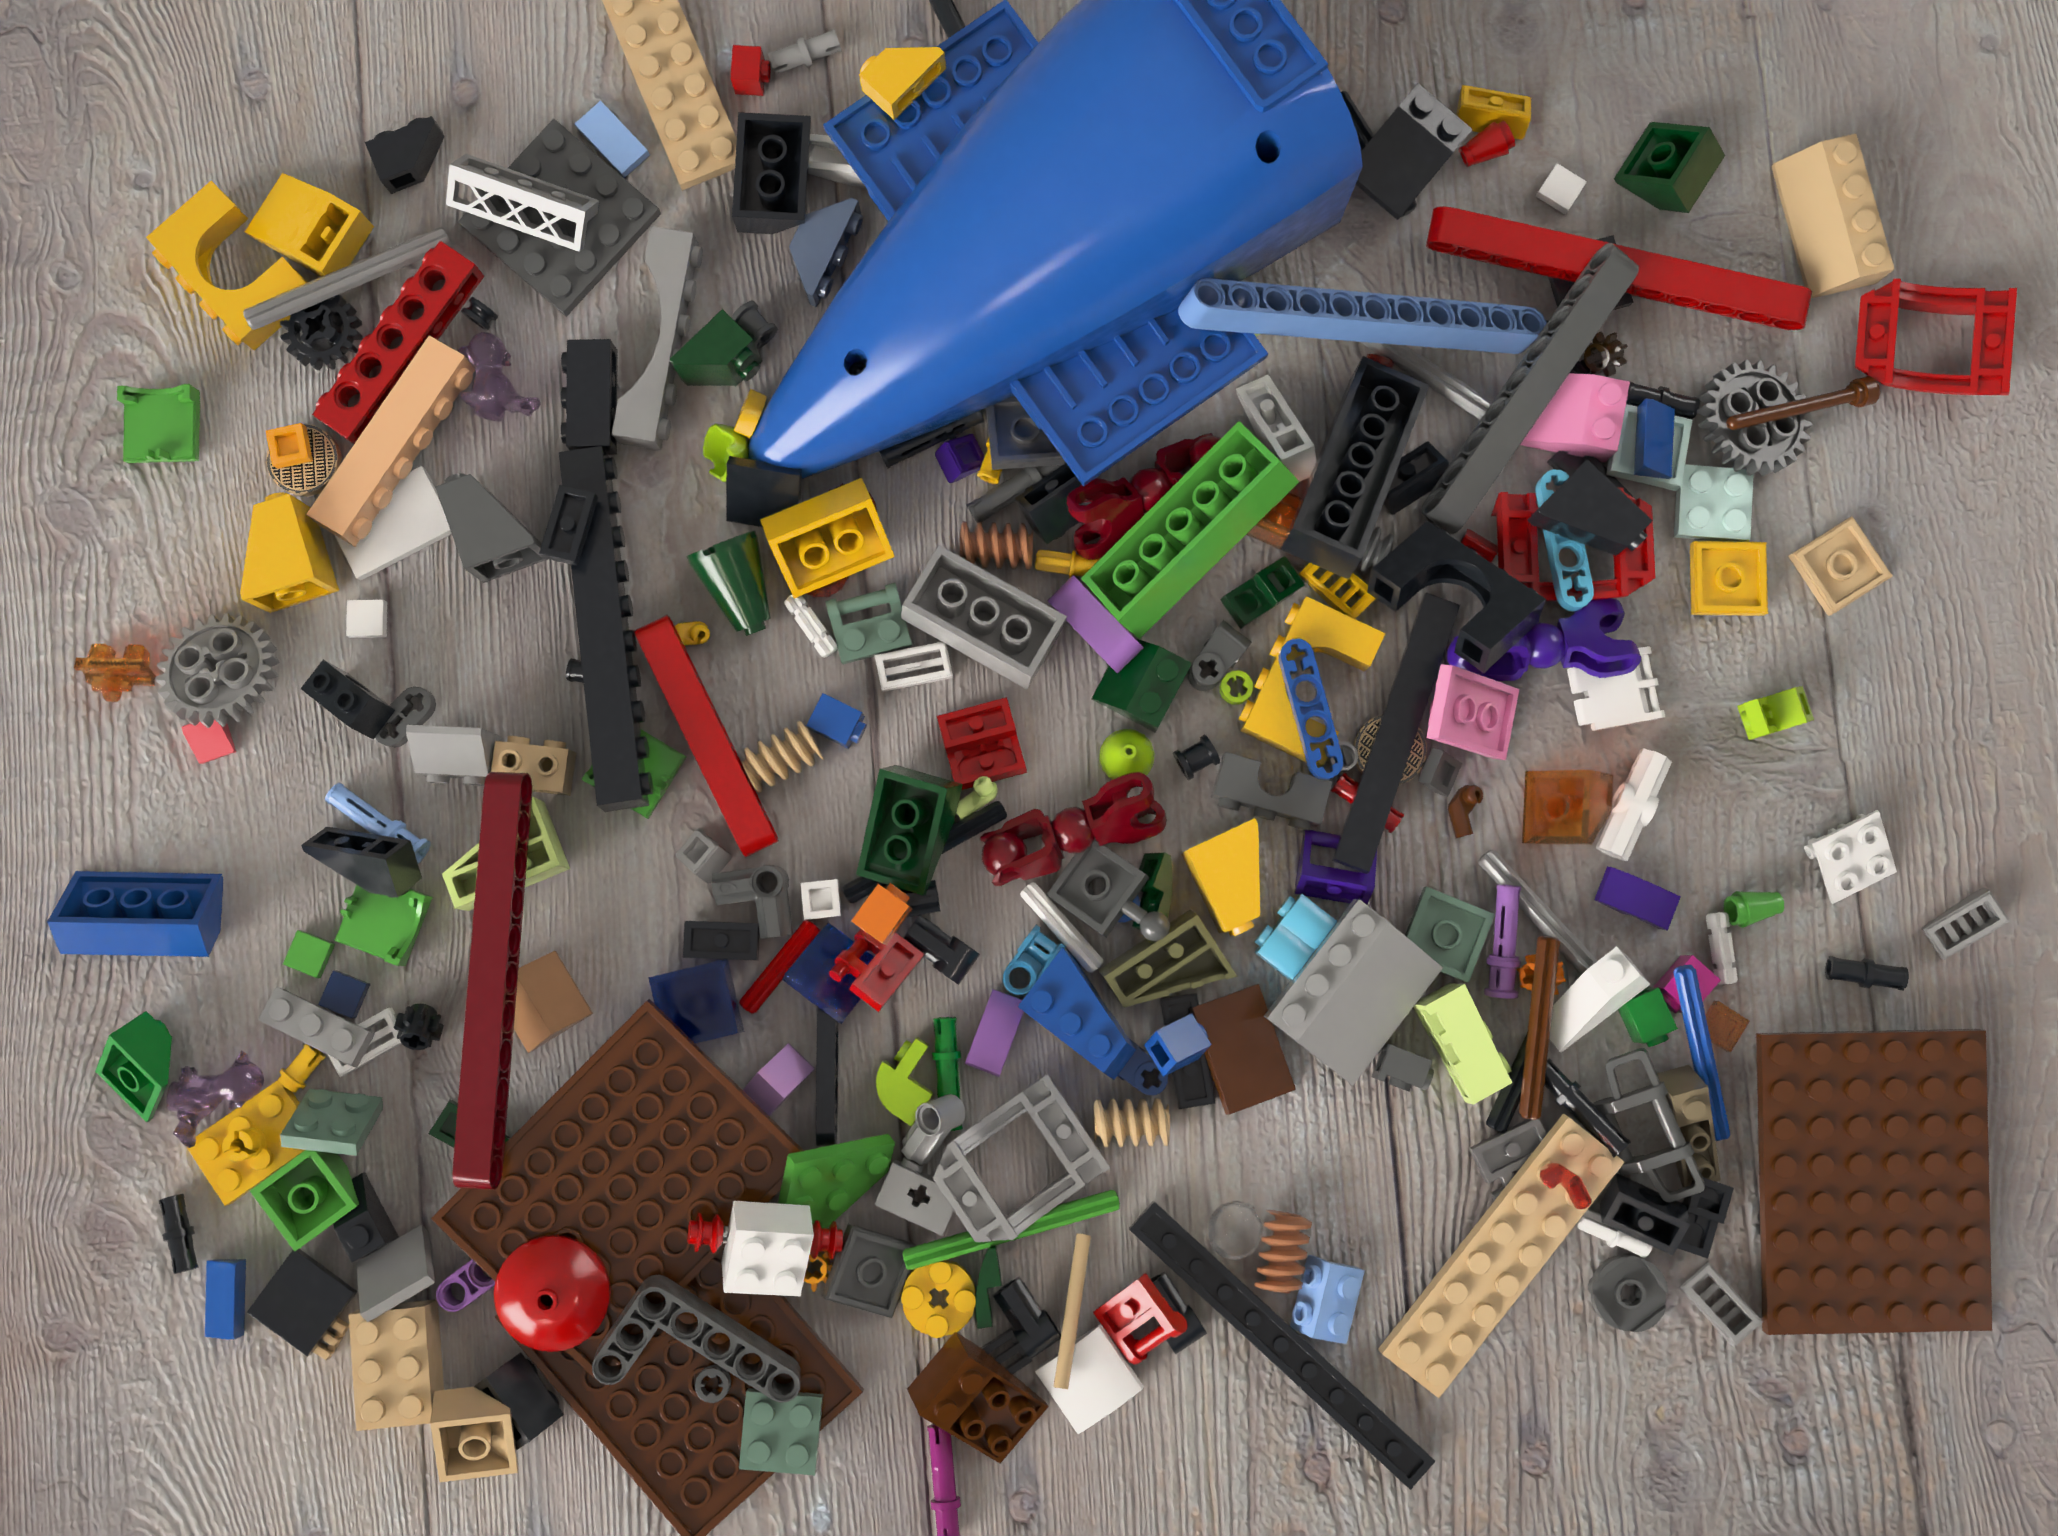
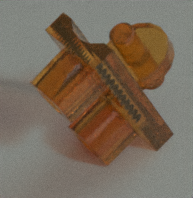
(114, 674)

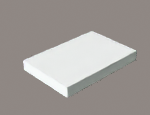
(400, 529)

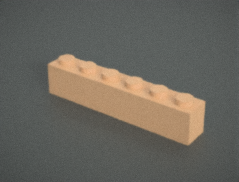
(392, 441)

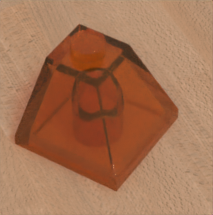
(1565, 806)

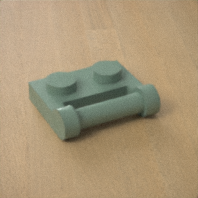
(871, 635)

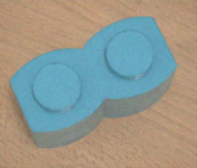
(1294, 936)

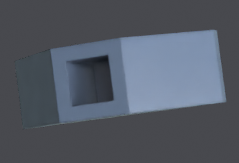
(821, 245)

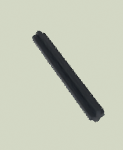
(958, 834)

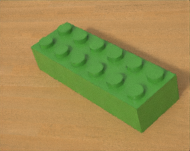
(1189, 530)

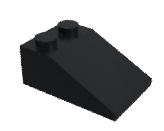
(1409, 150)

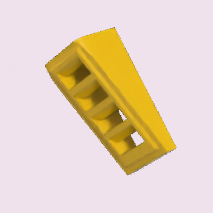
(1339, 604)

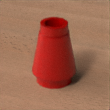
(1488, 144)

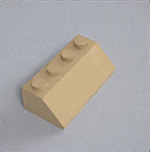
(1833, 217)

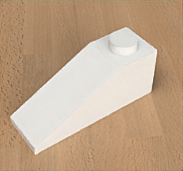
(1278, 426)
(1595, 997)

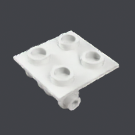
(1853, 856)

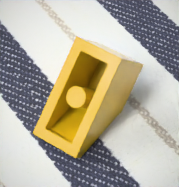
(900, 76)

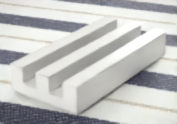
(915, 680)
(388, 1015)

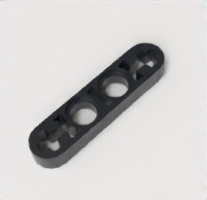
(826, 1079)

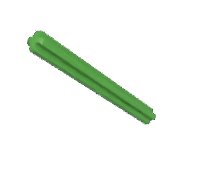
(1059, 1216)

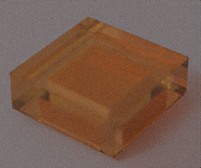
(1725, 1025)

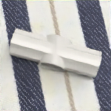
(1634, 804)

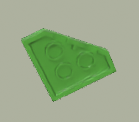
(835, 1175)

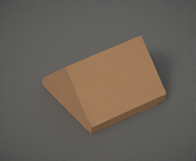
(546, 1001)

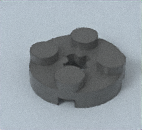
(1650, 1293)

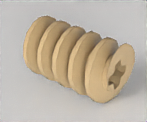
(780, 756)
(1131, 1122)

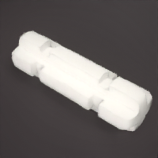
(811, 625)
(1721, 947)

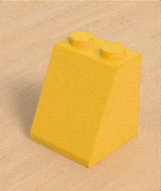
(285, 556)
(1228, 877)

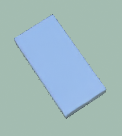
(612, 139)

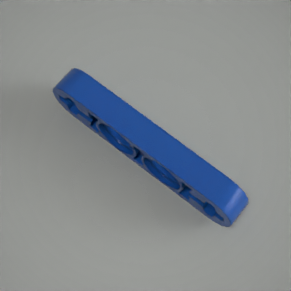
(1316, 708)

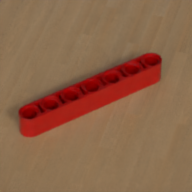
(706, 735)

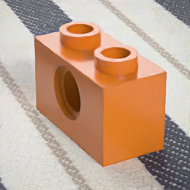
(883, 912)

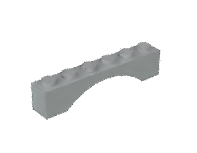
(644, 408)

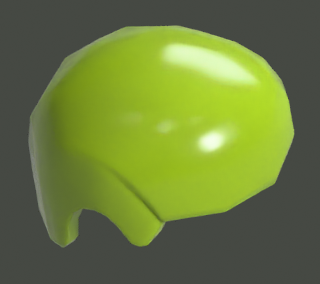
(720, 444)

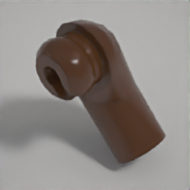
(1460, 808)

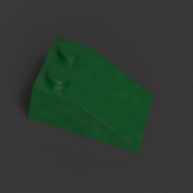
(907, 827)

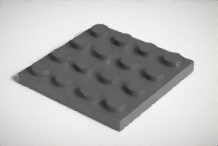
(551, 269)

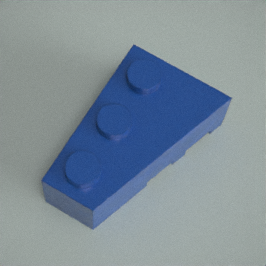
(1076, 1014)

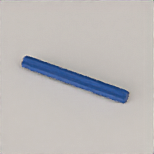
(1700, 1044)

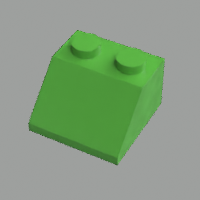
(307, 1195)

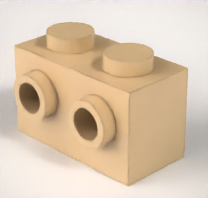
(548, 765)

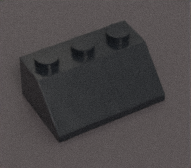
(770, 172)

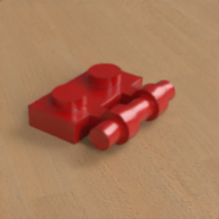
(885, 972)

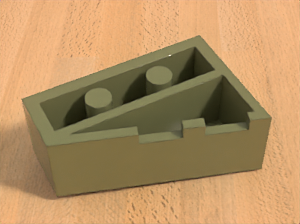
(1165, 966)

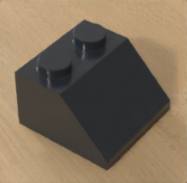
(530, 1402)

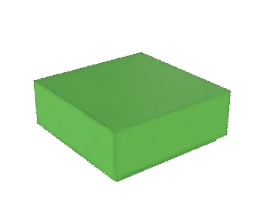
(309, 954)

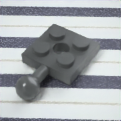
(1107, 908)

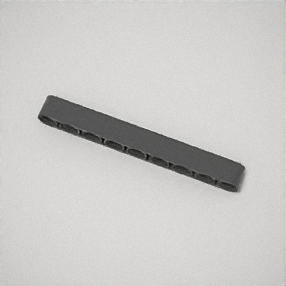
(1530, 388)

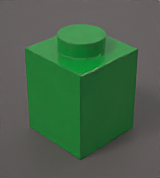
(1648, 1017)

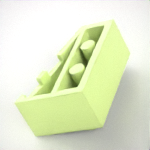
(1463, 1042)

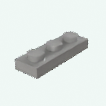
(316, 1027)

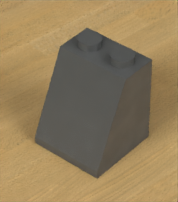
(485, 531)

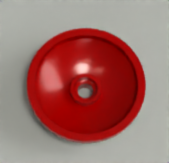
(565, 1272)

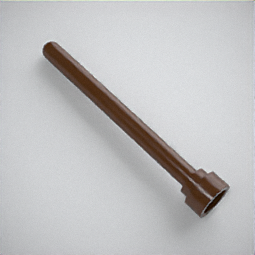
(1859, 393)

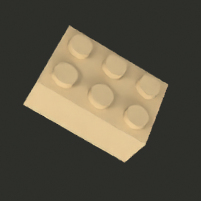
(396, 1365)

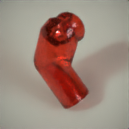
(1573, 1184)

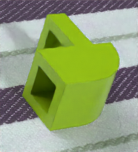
(1775, 712)
(896, 1088)

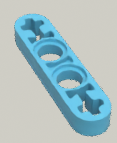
(1555, 543)

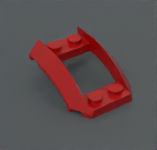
(1990, 345)
(1519, 551)

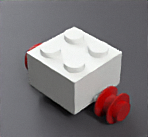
(765, 1246)

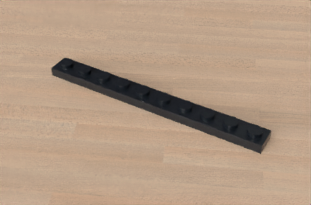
(1282, 1345)

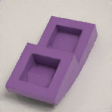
(995, 1033)

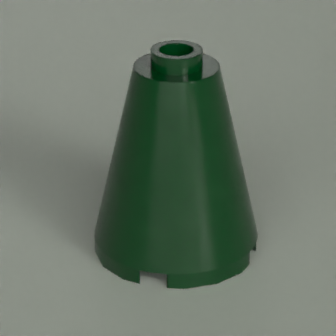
(735, 580)

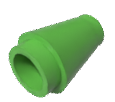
(1752, 907)

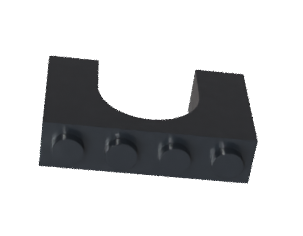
(1435, 557)

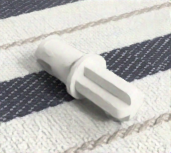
(1592, 1224)

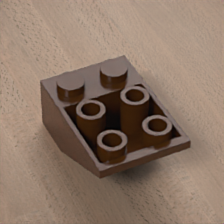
(975, 1398)

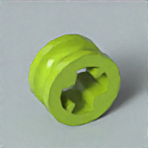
(1247, 685)

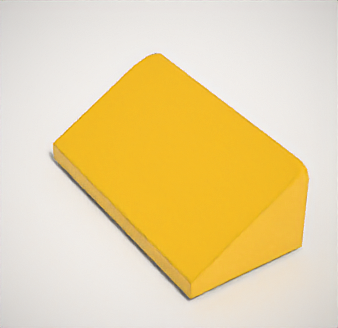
(1482, 106)

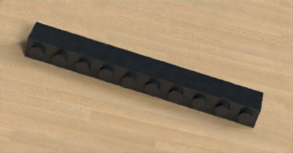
(606, 640)

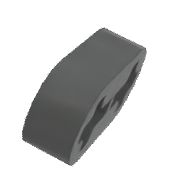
(402, 706)

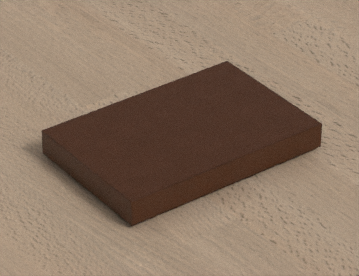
(1243, 1050)

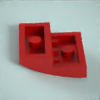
(982, 743)

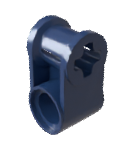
(1135, 1066)

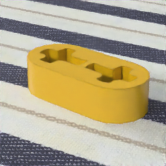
(750, 413)

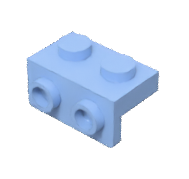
(1327, 1300)

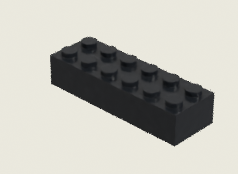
(1355, 468)

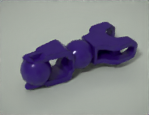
(1575, 642)

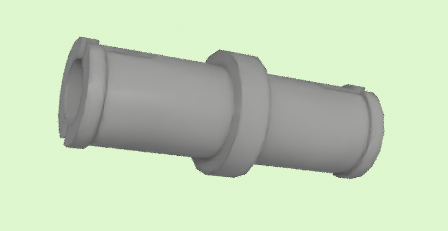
(804, 51)

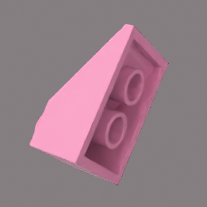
(1582, 417)

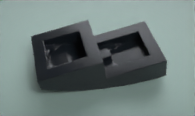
(1705, 1213)

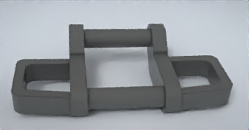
(1656, 1094)

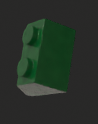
(1671, 165)
(718, 355)
(1143, 686)

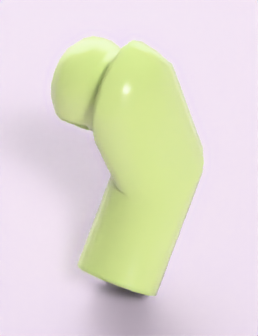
(983, 793)

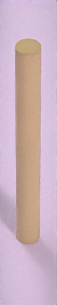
(1072, 1311)

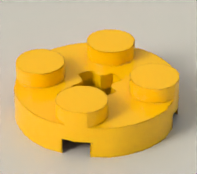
(939, 1320)

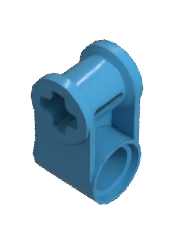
(1031, 959)

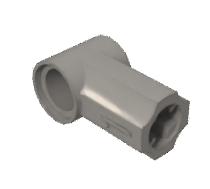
(931, 1127)

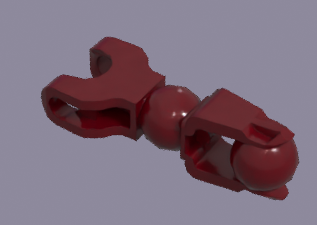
(1121, 504)
(1106, 816)

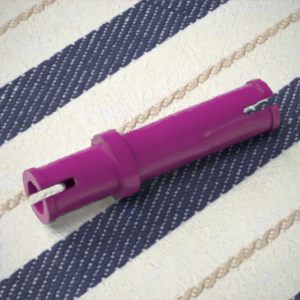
(945, 1500)

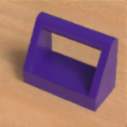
(1330, 882)

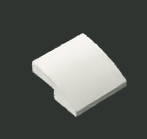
(1098, 1380)

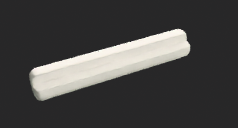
(1061, 927)

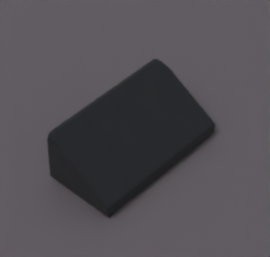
(1415, 476)

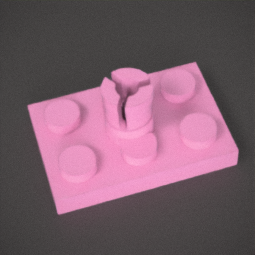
(1472, 712)

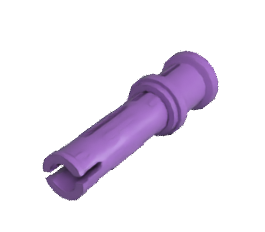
(1503, 960)

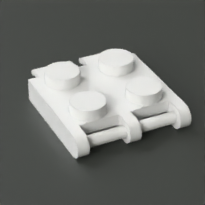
(1615, 699)

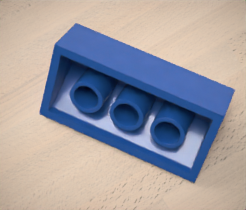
(138, 914)

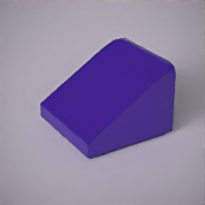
(959, 457)

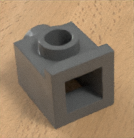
(1403, 1068)

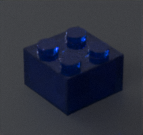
(699, 1000)

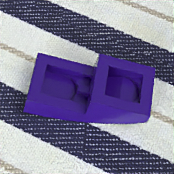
(1637, 898)

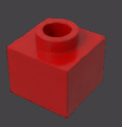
(749, 70)

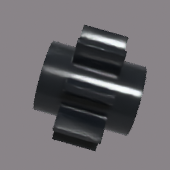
(418, 1026)

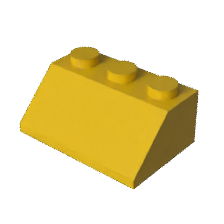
(827, 538)

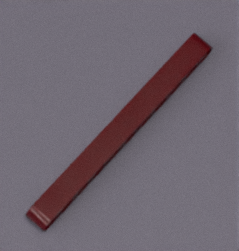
(492, 981)

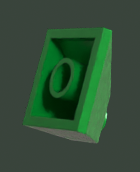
(138, 1063)

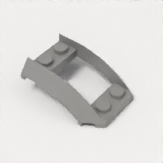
(1061, 1130)

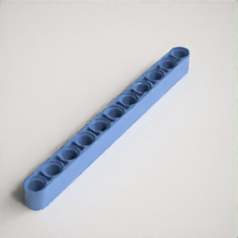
(1359, 316)

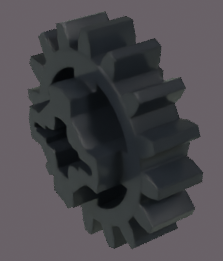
(324, 346)

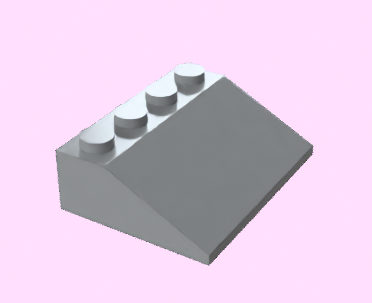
(1354, 991)

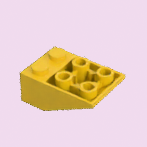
(309, 226)

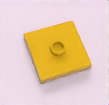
(1728, 578)

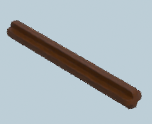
(1539, 1027)

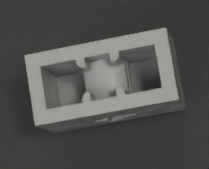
(897, 1198)

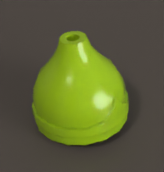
(1126, 753)

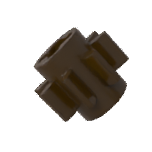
(1614, 351)

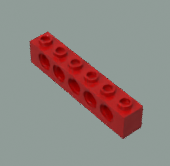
(440, 309)

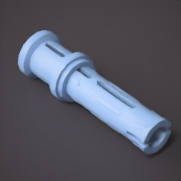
(373, 820)

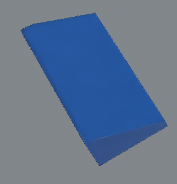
(1654, 440)
(225, 1298)

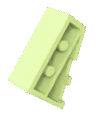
(543, 859)

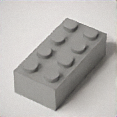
(982, 616)

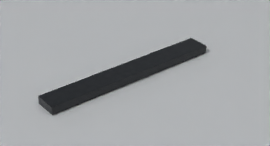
(1396, 733)

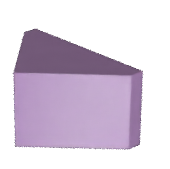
(778, 1079)

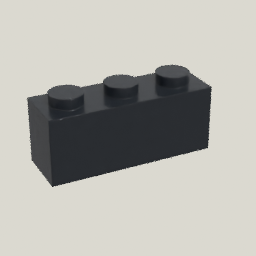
(589, 394)

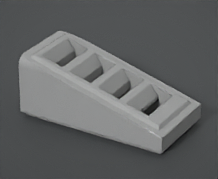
(1996, 919)
(1744, 1328)

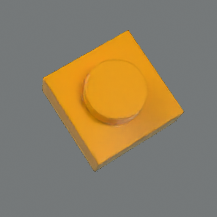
(289, 445)

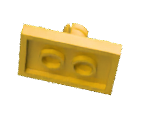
(247, 1143)

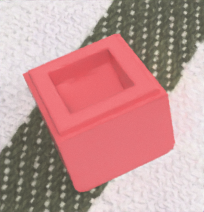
(209, 742)

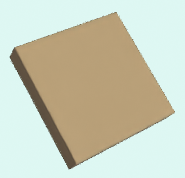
(1840, 566)

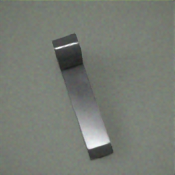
(696, 1336)

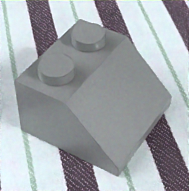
(451, 753)

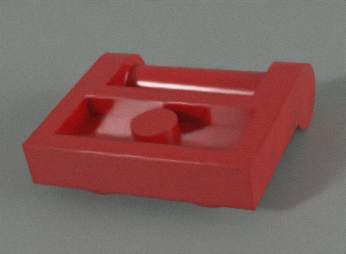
(1132, 1309)

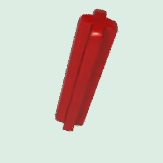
(775, 971)

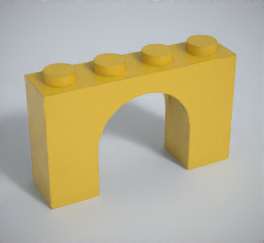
(188, 243)
(1327, 632)

